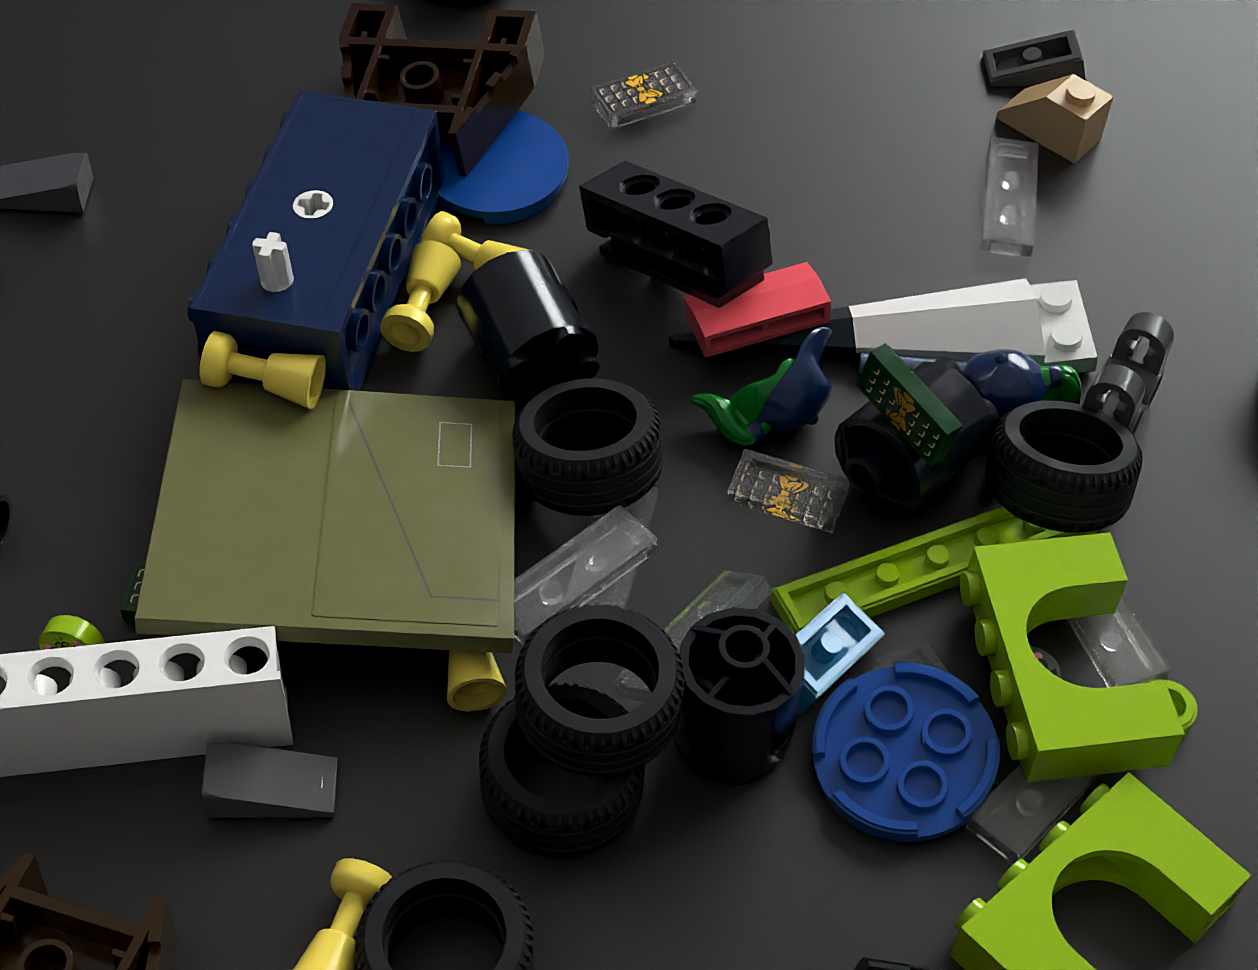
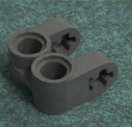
(1132, 370)

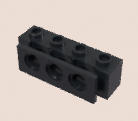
(677, 233)

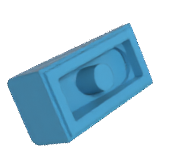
(833, 646)

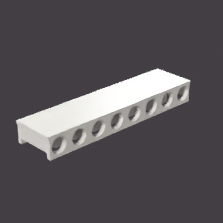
(149, 718)

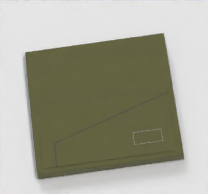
(336, 520)

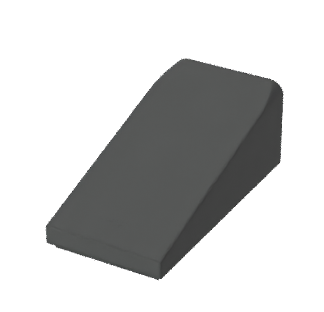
(1035, 60)
(47, 184)
(267, 782)

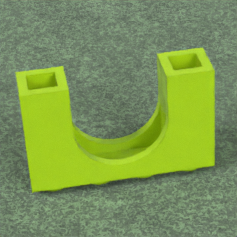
(1054, 724)
(1119, 839)

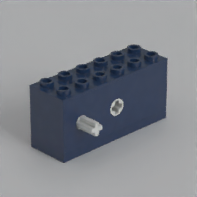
(324, 235)

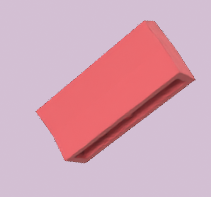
(777, 306)

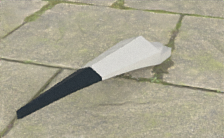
(959, 323)

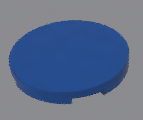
(512, 177)
(905, 752)

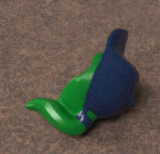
(1015, 379)
(776, 403)

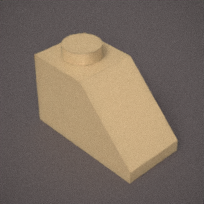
(1060, 115)

